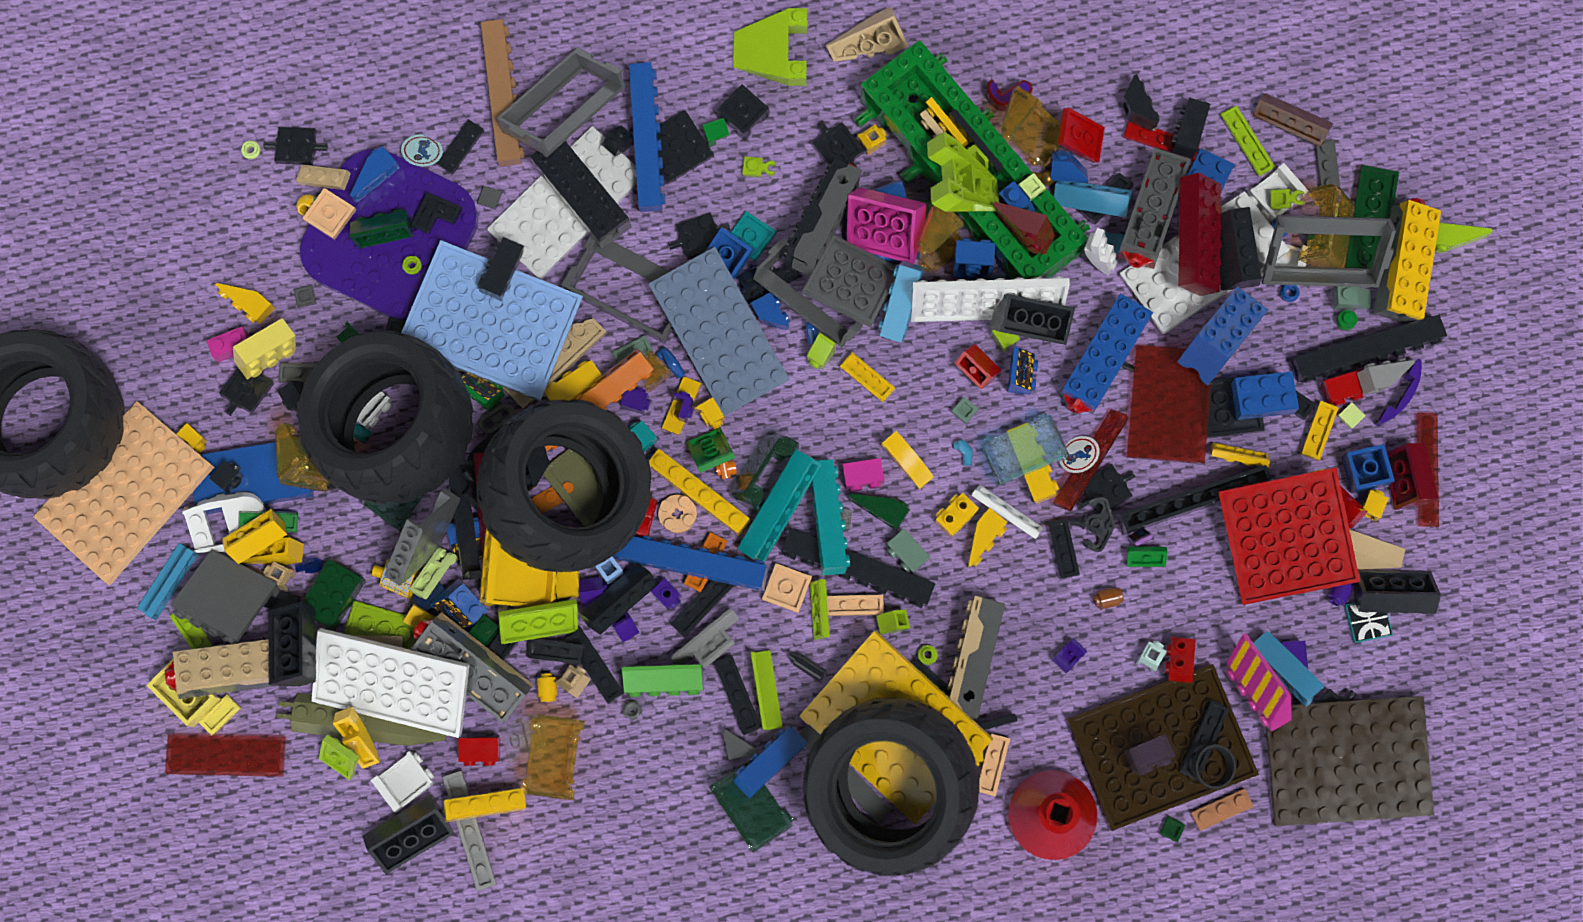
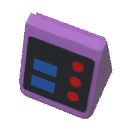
(1140, 537)

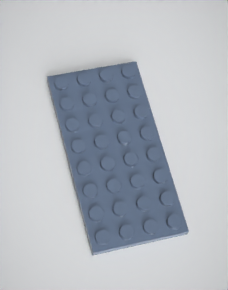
(719, 331)

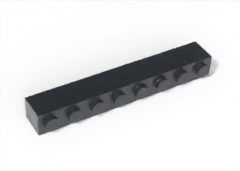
(1369, 348)
(1187, 501)
(863, 570)

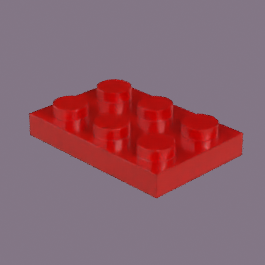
(1081, 135)

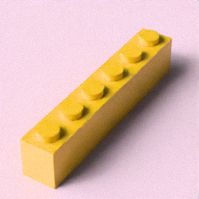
(699, 492)

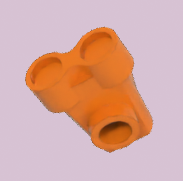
(726, 469)

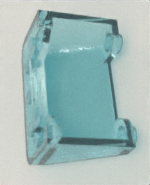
(1024, 449)

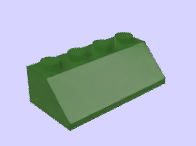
(663, 679)

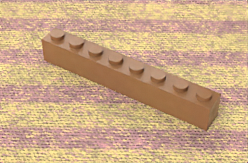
(501, 88)

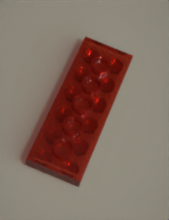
(225, 755)

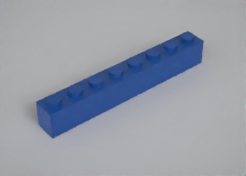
(646, 138)
(695, 562)

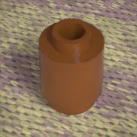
(1108, 598)

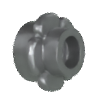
(627, 710)

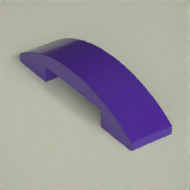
(1413, 376)

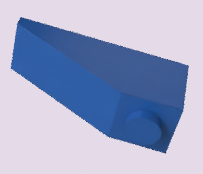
(375, 170)

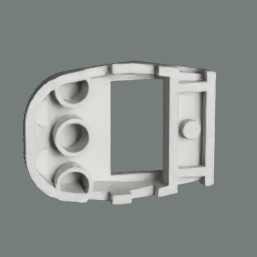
(231, 505)

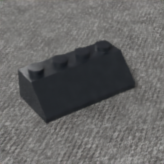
(1238, 250)
(1033, 319)
(1396, 592)
(292, 645)
(407, 834)

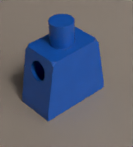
(1014, 196)

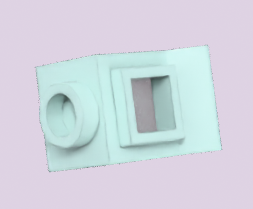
(1152, 655)

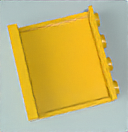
(512, 581)

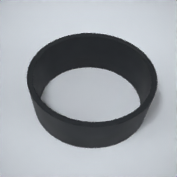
(1229, 770)

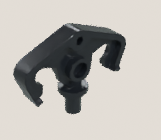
(1101, 523)

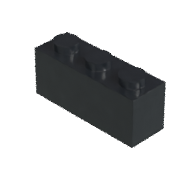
(1190, 127)
(501, 268)

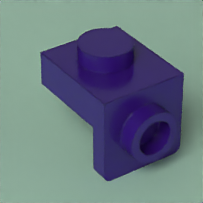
(686, 409)
(1069, 655)

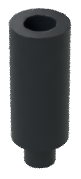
(807, 666)

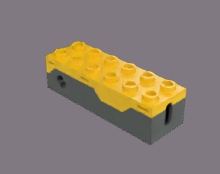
(1407, 280)

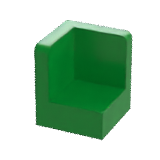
(715, 131)

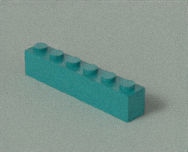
(779, 506)
(828, 520)

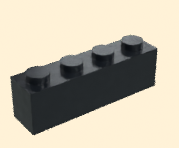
(618, 599)

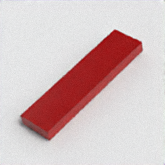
(1155, 139)

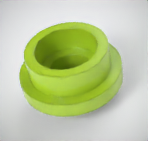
(411, 259)
(927, 661)

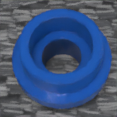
(1287, 298)

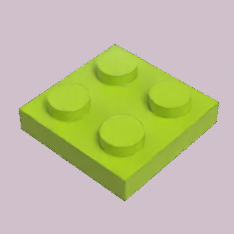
(338, 757)

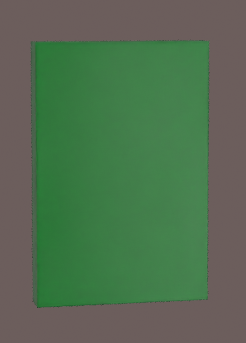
(710, 450)

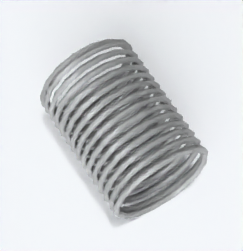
(848, 517)

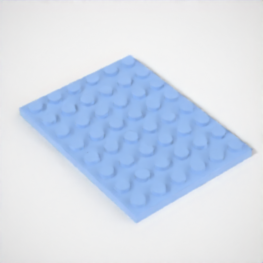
(496, 340)

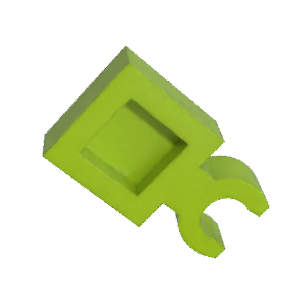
(754, 167)
(1283, 199)

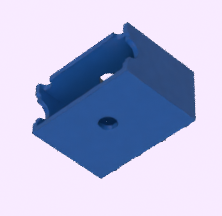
(1223, 334)

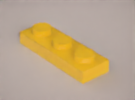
(945, 123)
(1319, 431)

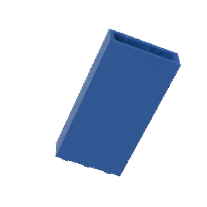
(259, 478)

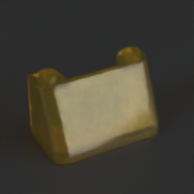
(1031, 127)
(938, 238)
(1328, 249)
(294, 464)
(552, 757)

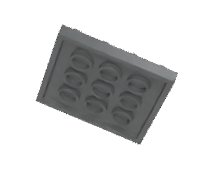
(850, 281)

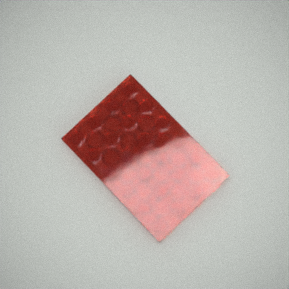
(1167, 408)

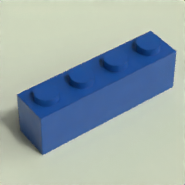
(769, 762)

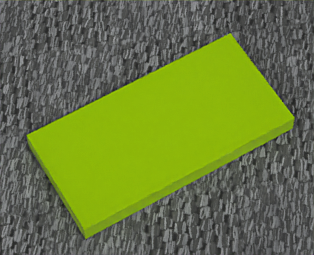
(375, 621)
(538, 621)

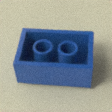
(973, 259)
(1264, 395)

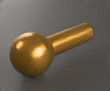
(1045, 178)

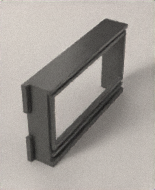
(548, 87)
(628, 260)
(1330, 276)
(798, 302)

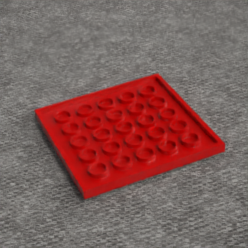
(1289, 535)

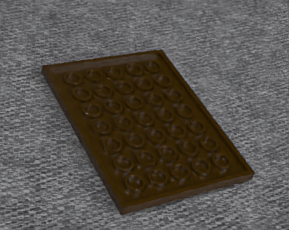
(1160, 710)
(1351, 762)

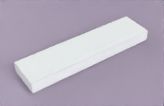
(1007, 511)

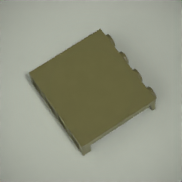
(586, 496)

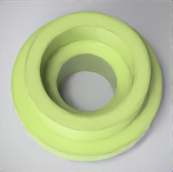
(250, 144)

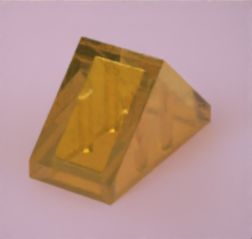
(659, 373)

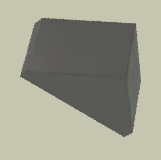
(736, 747)

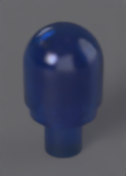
(310, 565)

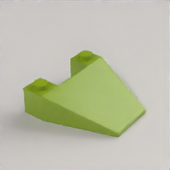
(765, 47)
(965, 180)

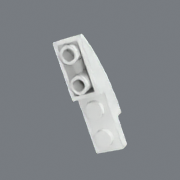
(1100, 253)

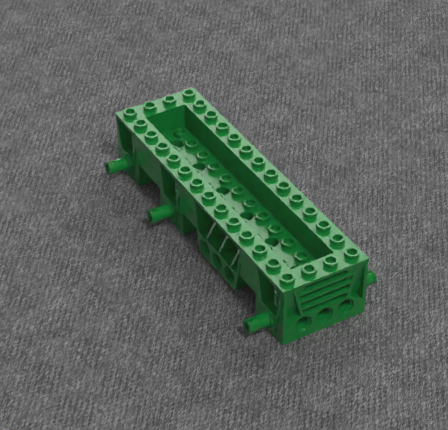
(922, 75)

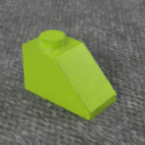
(821, 352)

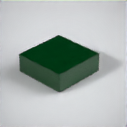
(1172, 829)

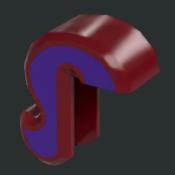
(1001, 100)

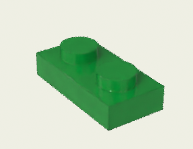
(1146, 556)

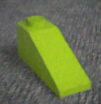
(1454, 236)

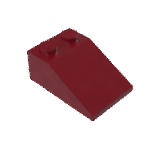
(1027, 227)

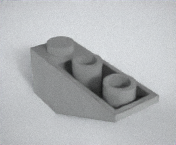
(1380, 377)

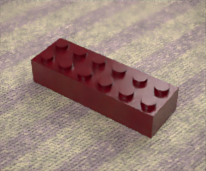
(1199, 234)

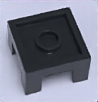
(743, 111)

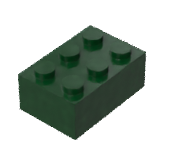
(333, 593)

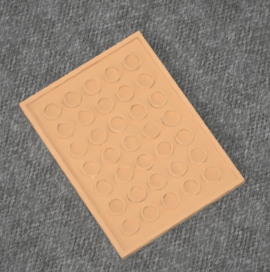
(129, 499)

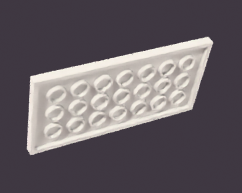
(544, 221)
(1159, 289)
(978, 298)
(390, 682)

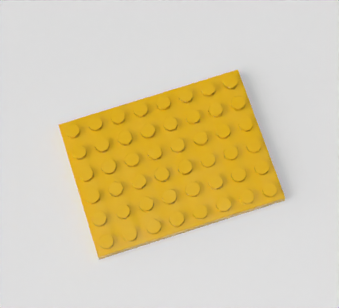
(893, 769)

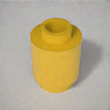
(547, 688)

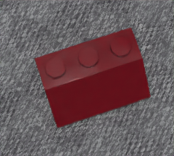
(1412, 476)

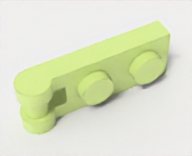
(432, 573)

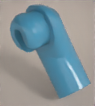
(966, 450)

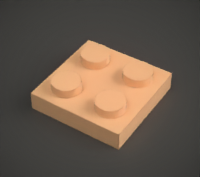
(329, 214)
(787, 588)

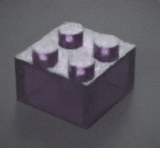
(1148, 754)

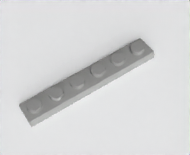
(471, 836)

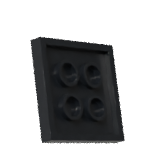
(681, 147)
(1222, 413)

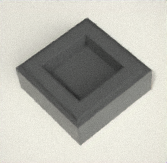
(489, 197)
(305, 296)

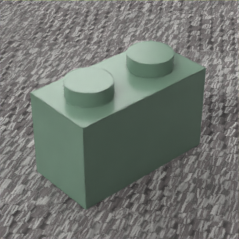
(907, 551)

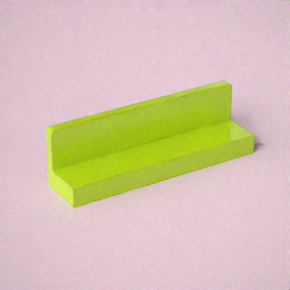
(766, 690)

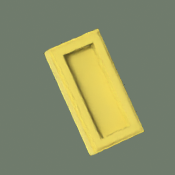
(219, 715)

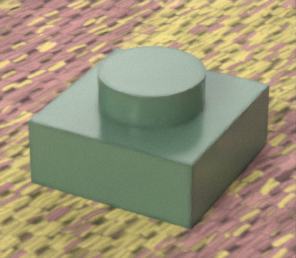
(965, 410)

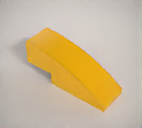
(907, 459)
(356, 736)

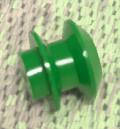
(1347, 320)

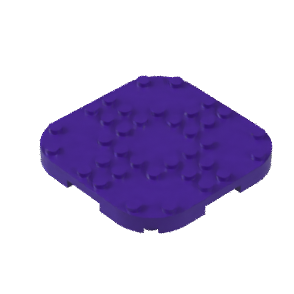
(376, 272)

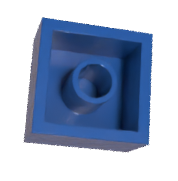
(1367, 468)

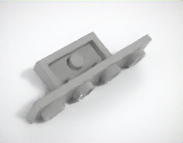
(709, 643)

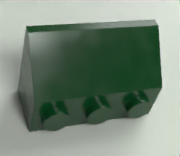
(381, 229)

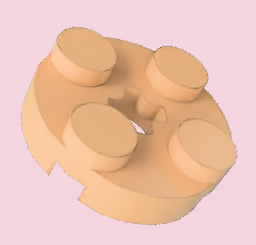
(686, 520)

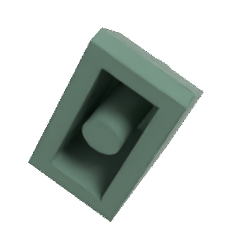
(1351, 298)

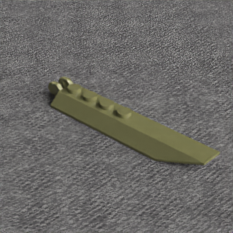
(318, 720)

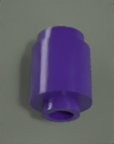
(1340, 594)

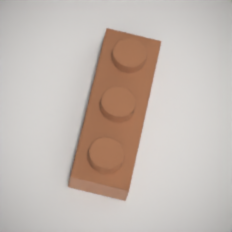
(1222, 809)

